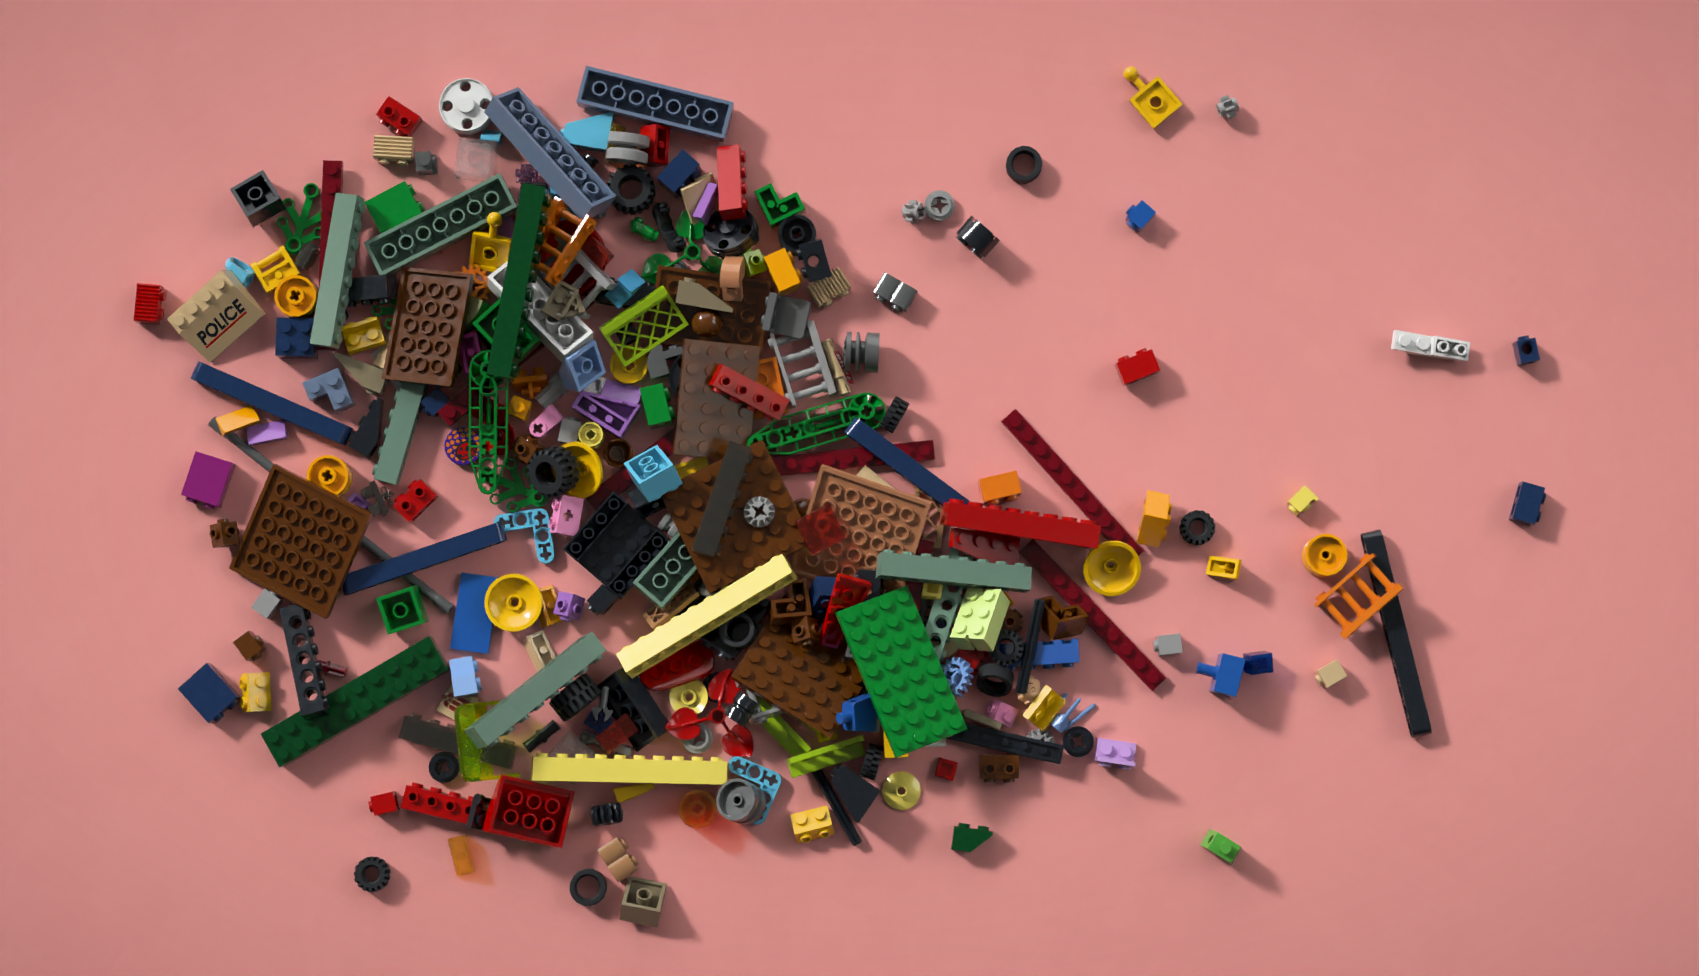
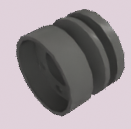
(861, 352)

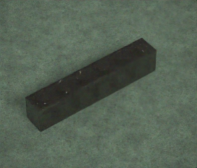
(721, 500)
(444, 738)

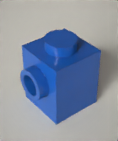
(1139, 216)

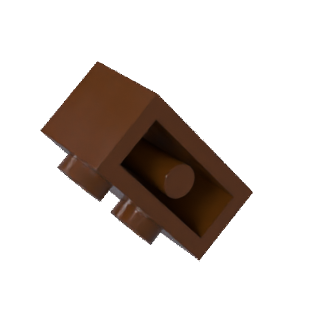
(999, 767)

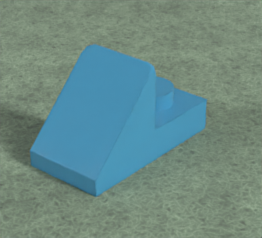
(626, 287)

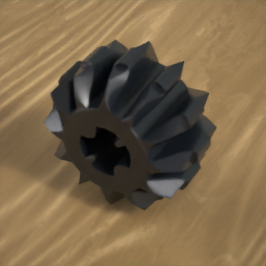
(606, 814)

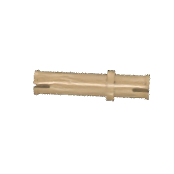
(837, 373)

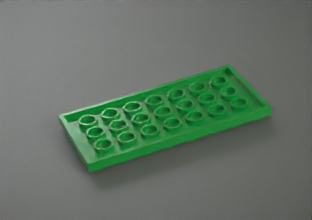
(901, 671)

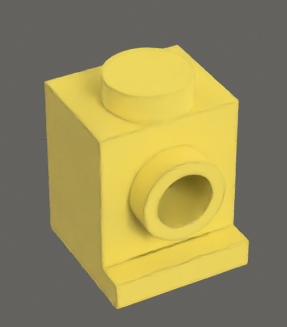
(1302, 500)

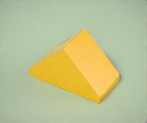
(1223, 567)

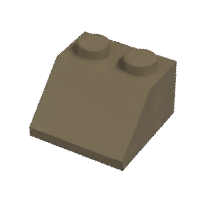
(642, 901)

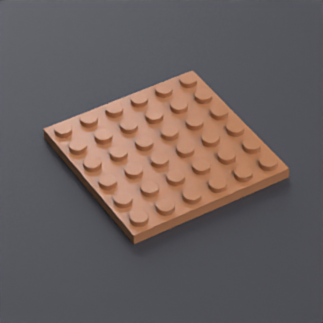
(872, 521)

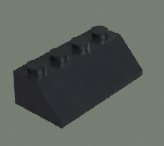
(632, 698)

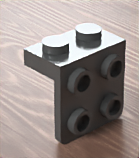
(785, 315)

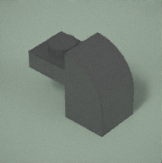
(658, 360)

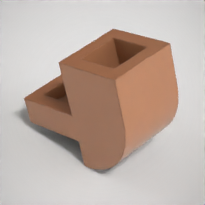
(731, 278)

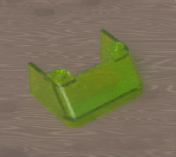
(469, 758)

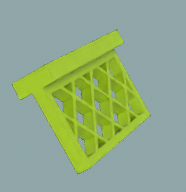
(633, 312)

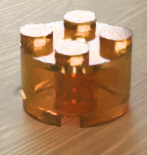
(692, 818)

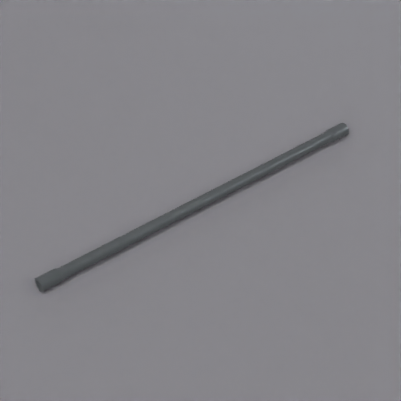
(436, 598)

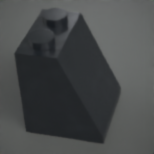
(854, 791)

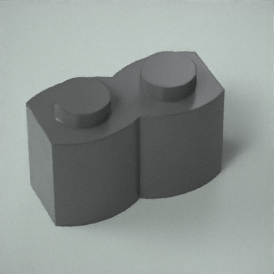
(894, 292)

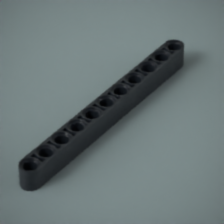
(1398, 641)

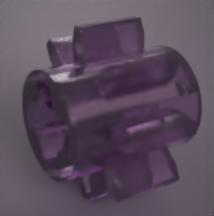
(526, 174)

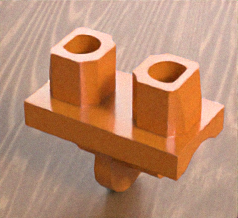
(531, 384)

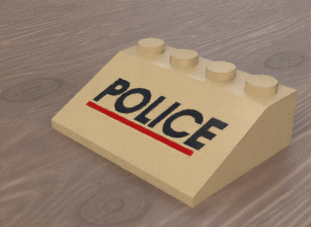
(216, 315)

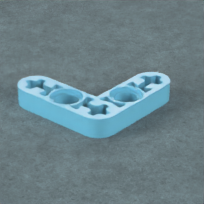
(532, 523)
(771, 790)

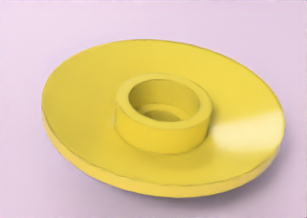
(697, 689)
(891, 787)

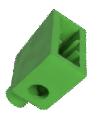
(1221, 846)

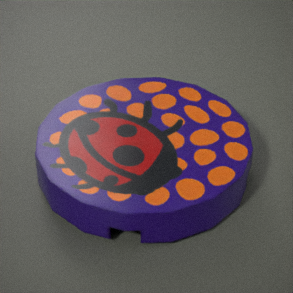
(457, 446)

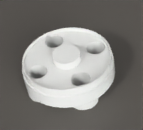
(465, 106)

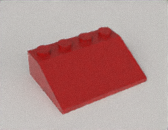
(529, 811)

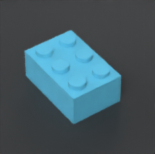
(653, 473)

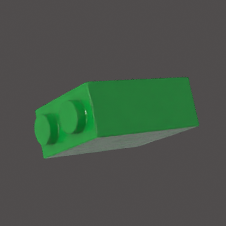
(394, 206)

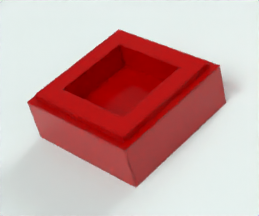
(946, 769)

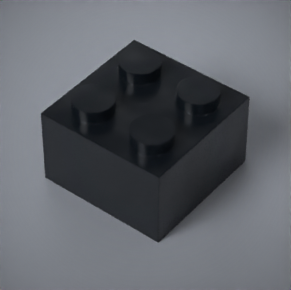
(258, 198)

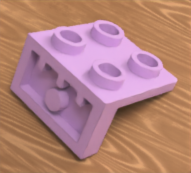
(1115, 752)

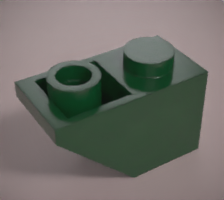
(968, 838)

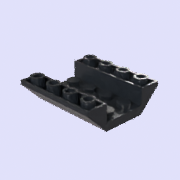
(616, 544)

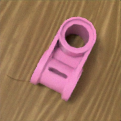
(548, 419)

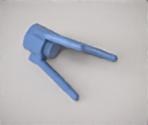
(1061, 722)

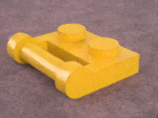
(276, 274)

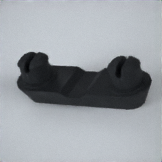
(664, 222)

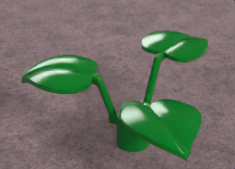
(691, 253)

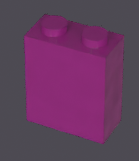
(208, 480)

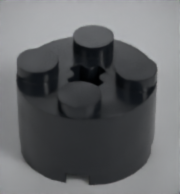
(792, 226)
(977, 237)

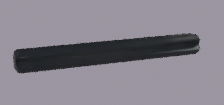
(1030, 646)
(837, 807)

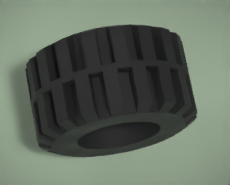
(632, 173)
(541, 474)
(575, 697)

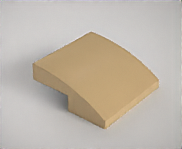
(693, 193)

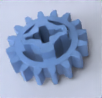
(958, 678)

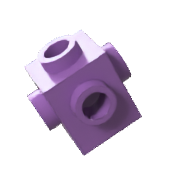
(569, 606)

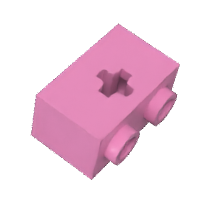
(573, 508)

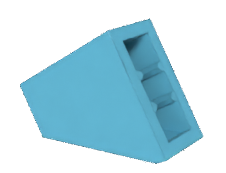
(589, 132)

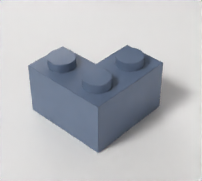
(332, 385)

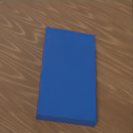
(471, 624)

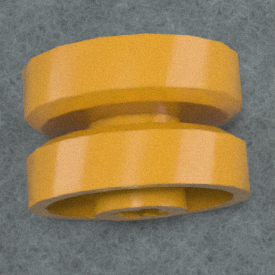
(286, 296)
(326, 465)
(1330, 545)

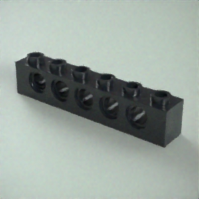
(309, 708)

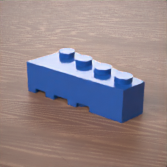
(1048, 654)

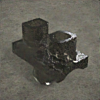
(373, 491)

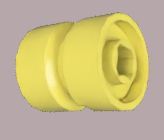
(592, 435)

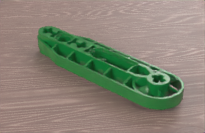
(807, 429)
(487, 431)

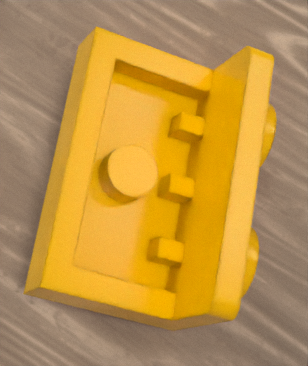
(255, 692)
(812, 824)

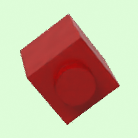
(384, 803)

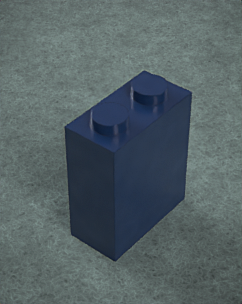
(209, 693)

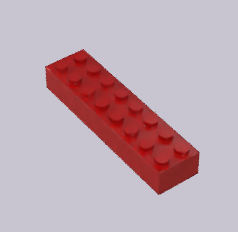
(1021, 525)

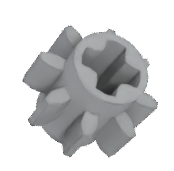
(1227, 107)
(913, 211)

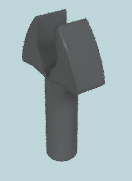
(602, 706)

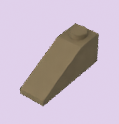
(697, 295)
(367, 375)

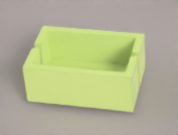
(980, 619)

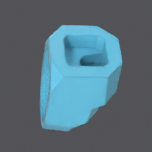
(241, 270)

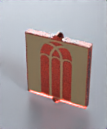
(450, 703)

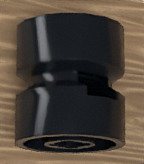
(741, 709)

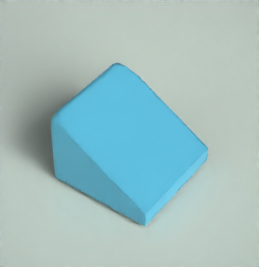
(492, 135)

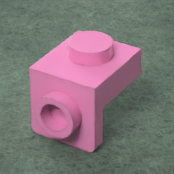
(1001, 712)

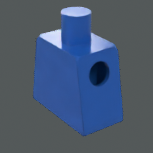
(859, 715)

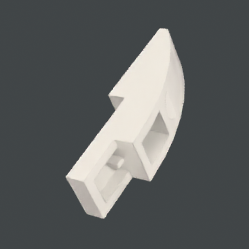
(1430, 346)

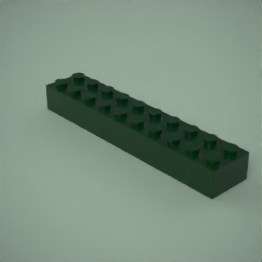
(518, 283)
(357, 701)

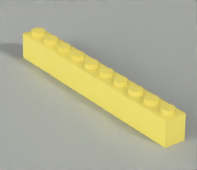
(706, 616)
(628, 770)

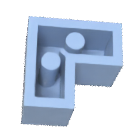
(464, 677)

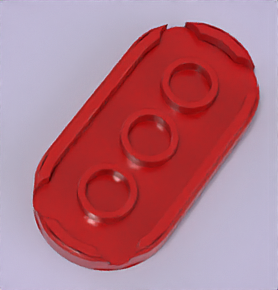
(680, 668)

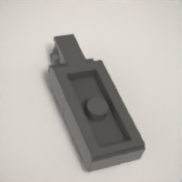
(590, 737)

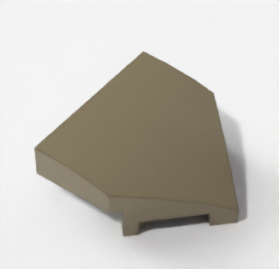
(563, 302)

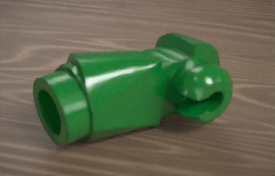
(643, 230)

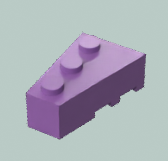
(609, 413)

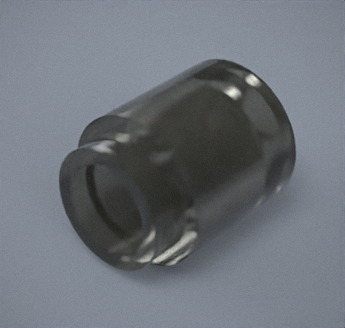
(307, 256)

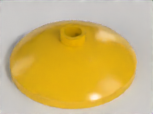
(589, 478)
(1116, 578)
(500, 597)

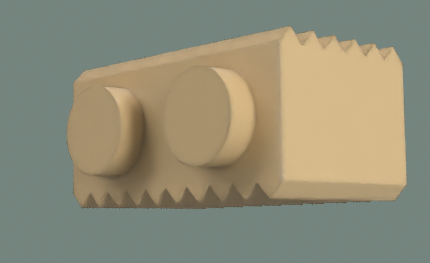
(393, 149)
(829, 288)

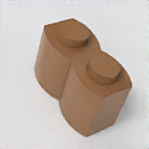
(618, 859)

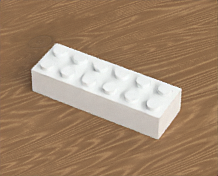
(559, 337)

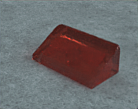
(597, 251)
(616, 734)

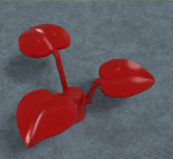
(685, 725)

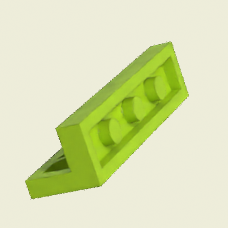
(783, 732)
(826, 756)

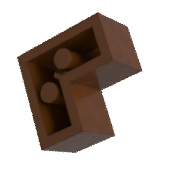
(793, 606)
(1062, 621)

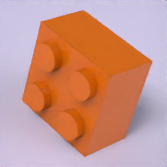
(1000, 488)

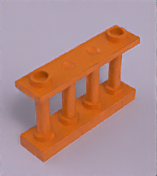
(585, 227)
(1362, 614)

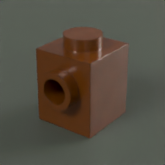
(250, 646)

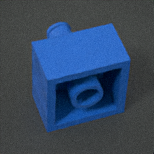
(1225, 674)

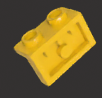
(363, 335)
(1044, 708)

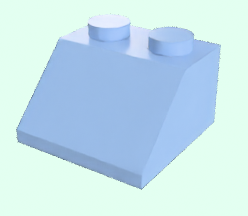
(582, 367)

